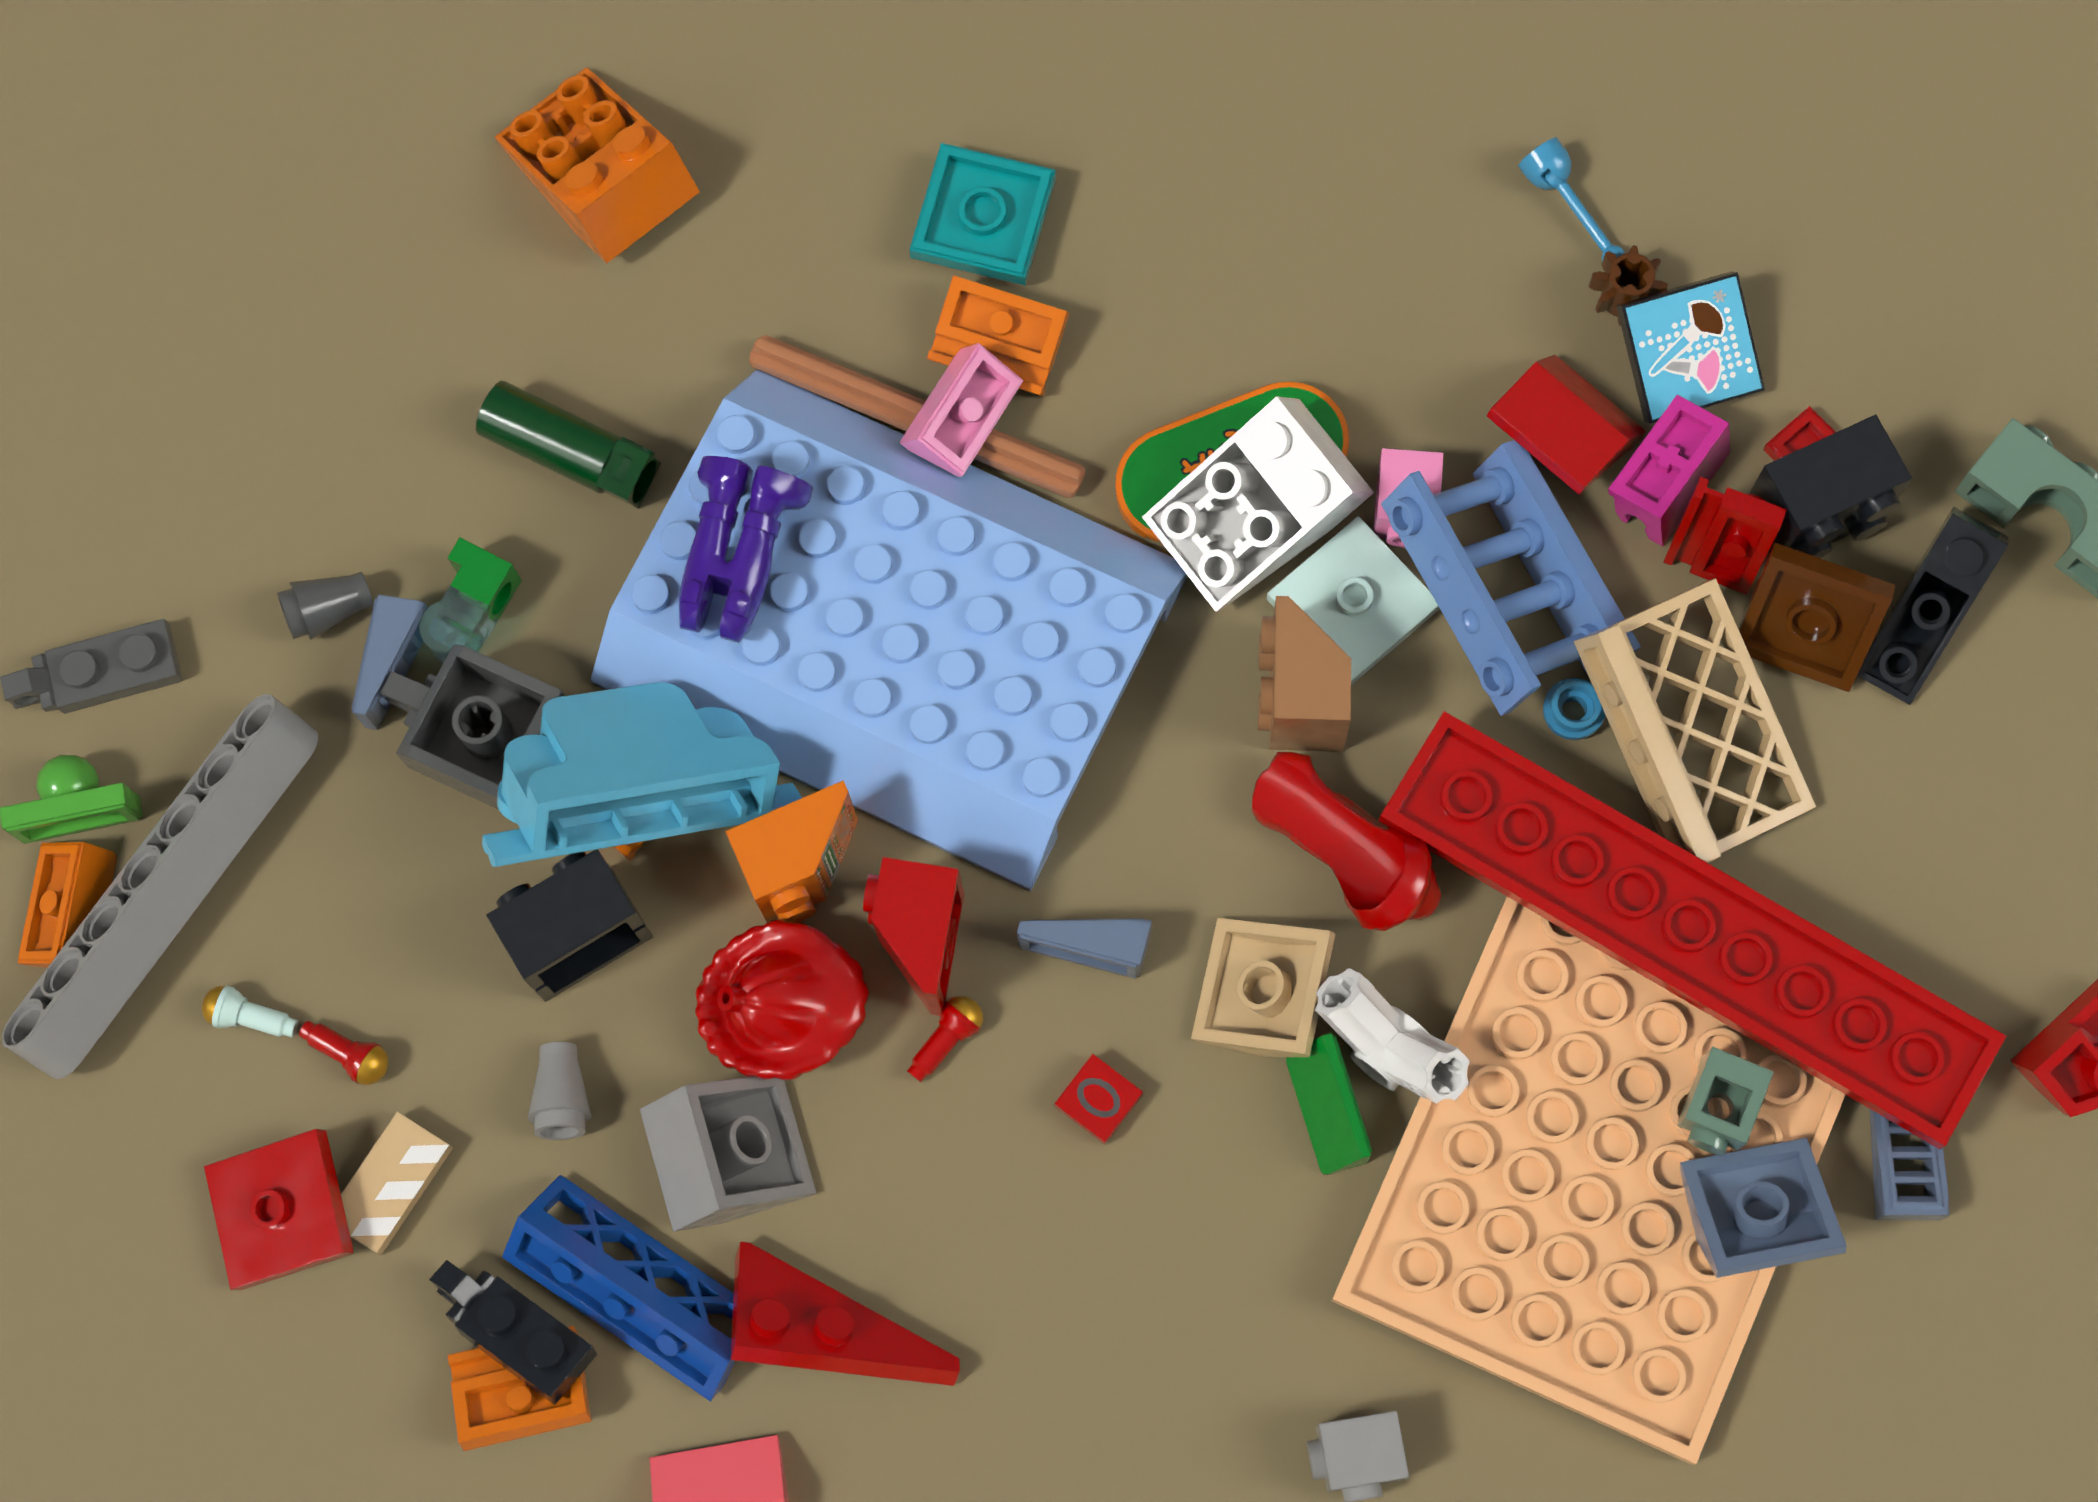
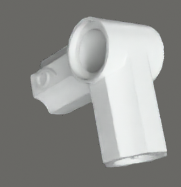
(1390, 1042)

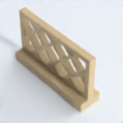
(1645, 733)

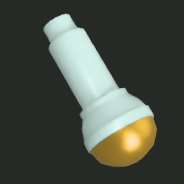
(228, 1008)

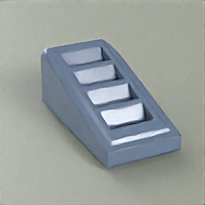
(389, 647)
(1096, 943)
(1888, 1205)

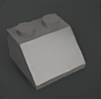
(726, 1150)

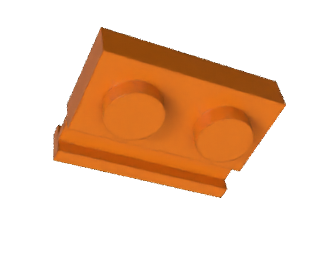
(1010, 327)
(499, 1407)

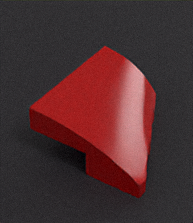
(2065, 1057)

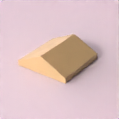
(1262, 988)

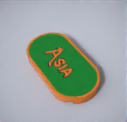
(1173, 451)

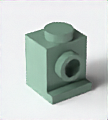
(1739, 1085)

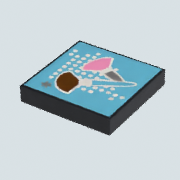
(1691, 345)

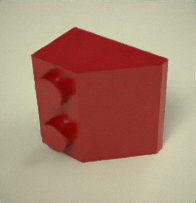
(917, 923)

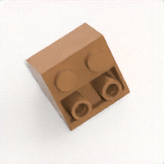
(1309, 683)

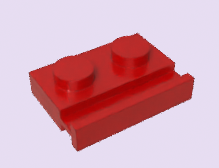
(1725, 535)

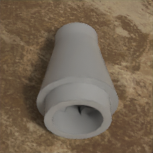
(559, 1095)

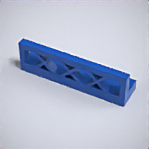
(624, 1293)

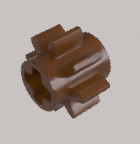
(1627, 270)

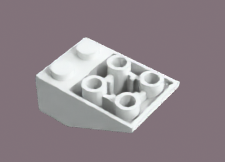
(1257, 502)

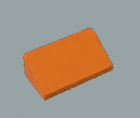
(64, 891)

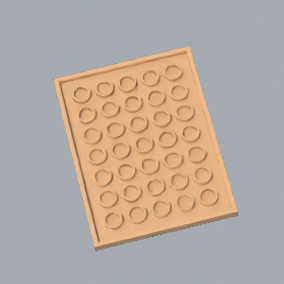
(1549, 1200)

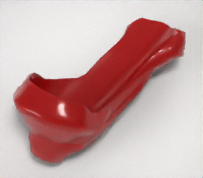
(1378, 868)

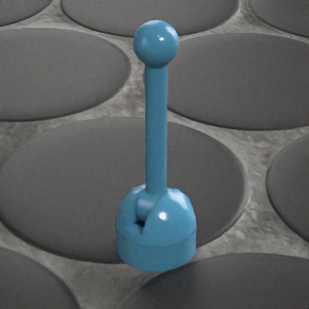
(1549, 169)

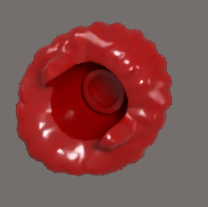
(780, 1001)

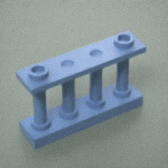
(1547, 547)

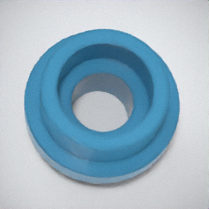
(1576, 691)

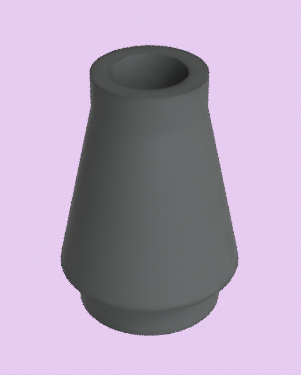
(322, 603)

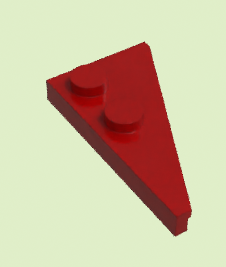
(805, 1324)

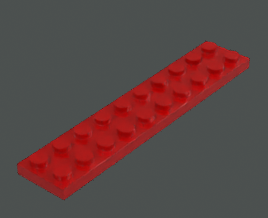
(1694, 930)

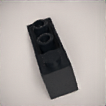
(1933, 605)

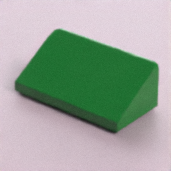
(1329, 1107)

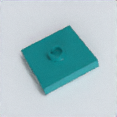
(982, 214)

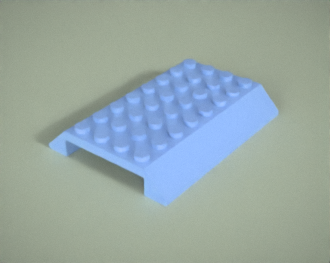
(912, 629)

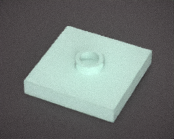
(1359, 595)

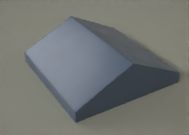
(1761, 1208)

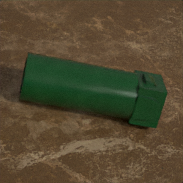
(566, 443)

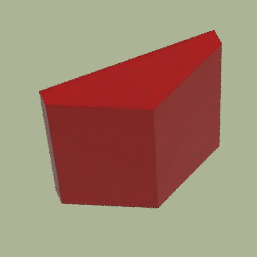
(1565, 423)

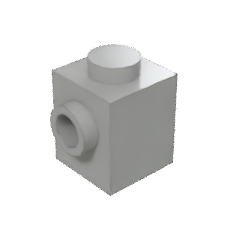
(1358, 1455)

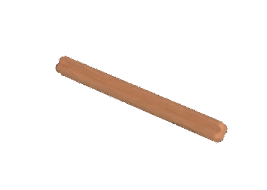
(901, 408)

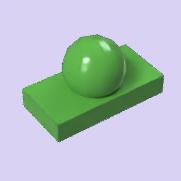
(70, 803)

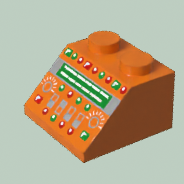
(795, 852)

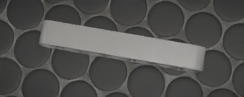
(160, 887)

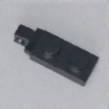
(514, 1331)

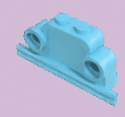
(629, 772)

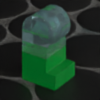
(471, 602)

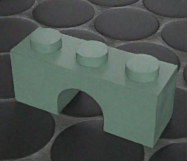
(2028, 471)

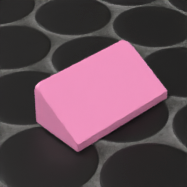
(962, 410)

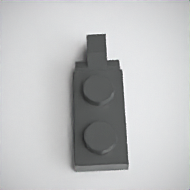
(97, 670)

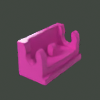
(1668, 465)

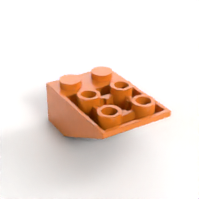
(598, 164)

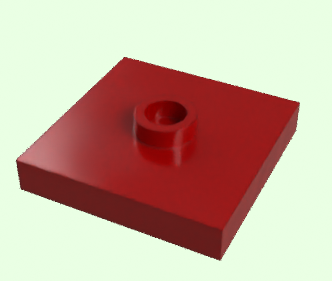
(278, 1209)

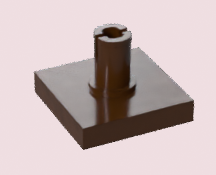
(1814, 617)

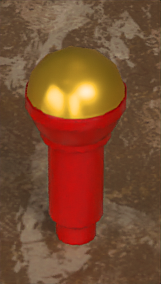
(958, 1021)
(363, 1061)

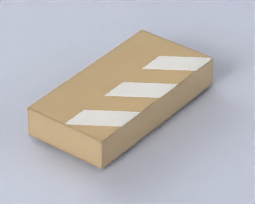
(391, 1181)

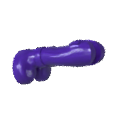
(747, 573)

